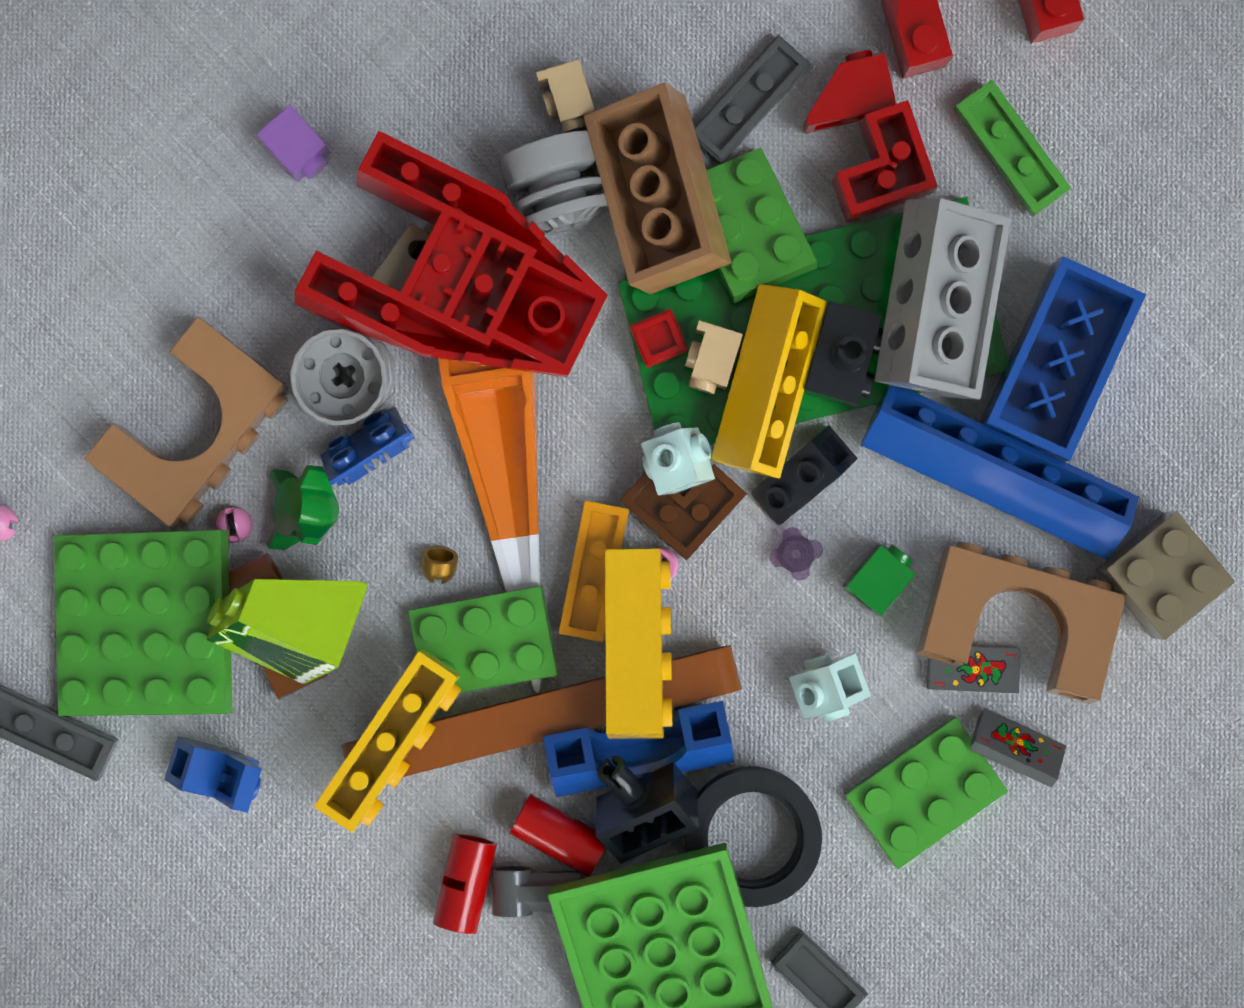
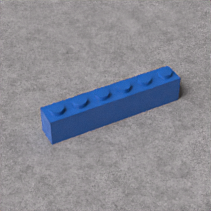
(1000, 471)

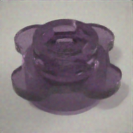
(808, 550)

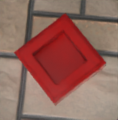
(658, 338)

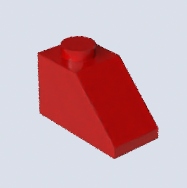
(854, 90)

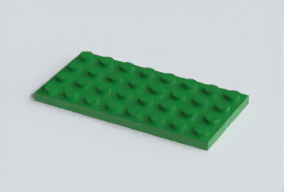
(851, 270)

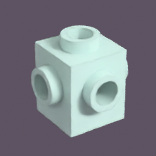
(677, 459)
(820, 688)

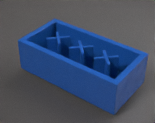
(1063, 358)

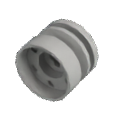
(553, 177)
(317, 369)

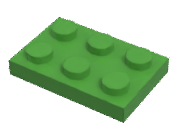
(757, 226)
(489, 638)
(925, 792)

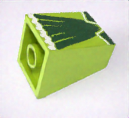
(288, 624)

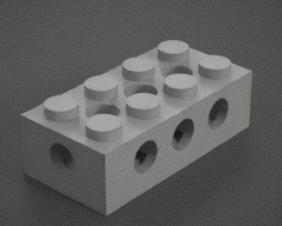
(943, 298)

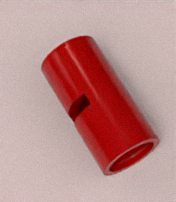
(557, 835)
(464, 883)

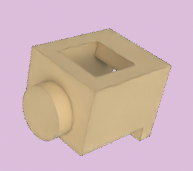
(568, 95)
(712, 358)

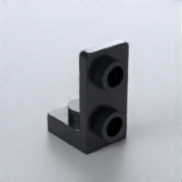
(804, 475)

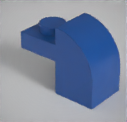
(214, 773)

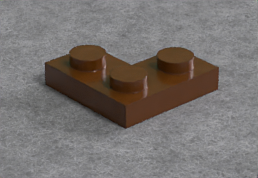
(688, 519)

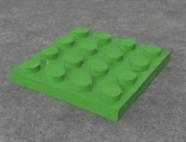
(138, 623)
(662, 935)

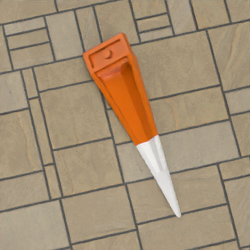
(499, 440)

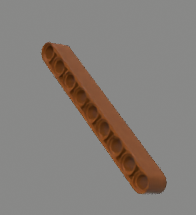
(559, 711)

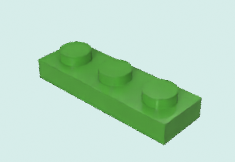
(1012, 148)

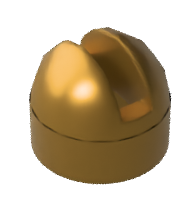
(439, 563)

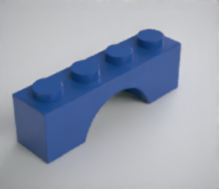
(694, 742)

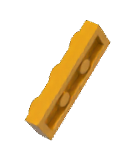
(584, 607)

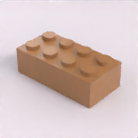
(657, 189)

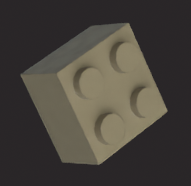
(1165, 575)

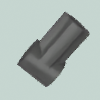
(521, 891)

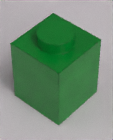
(880, 578)

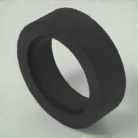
(808, 828)

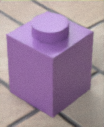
(295, 144)

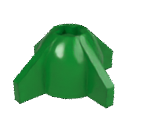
(302, 508)

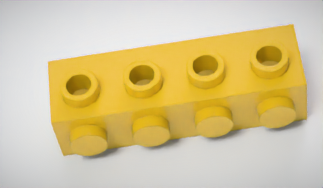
(764, 380)
(635, 643)
(387, 741)

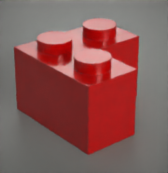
(897, 165)

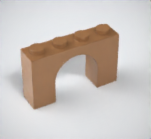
(175, 487)
(1083, 613)

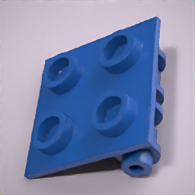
(348, 454)

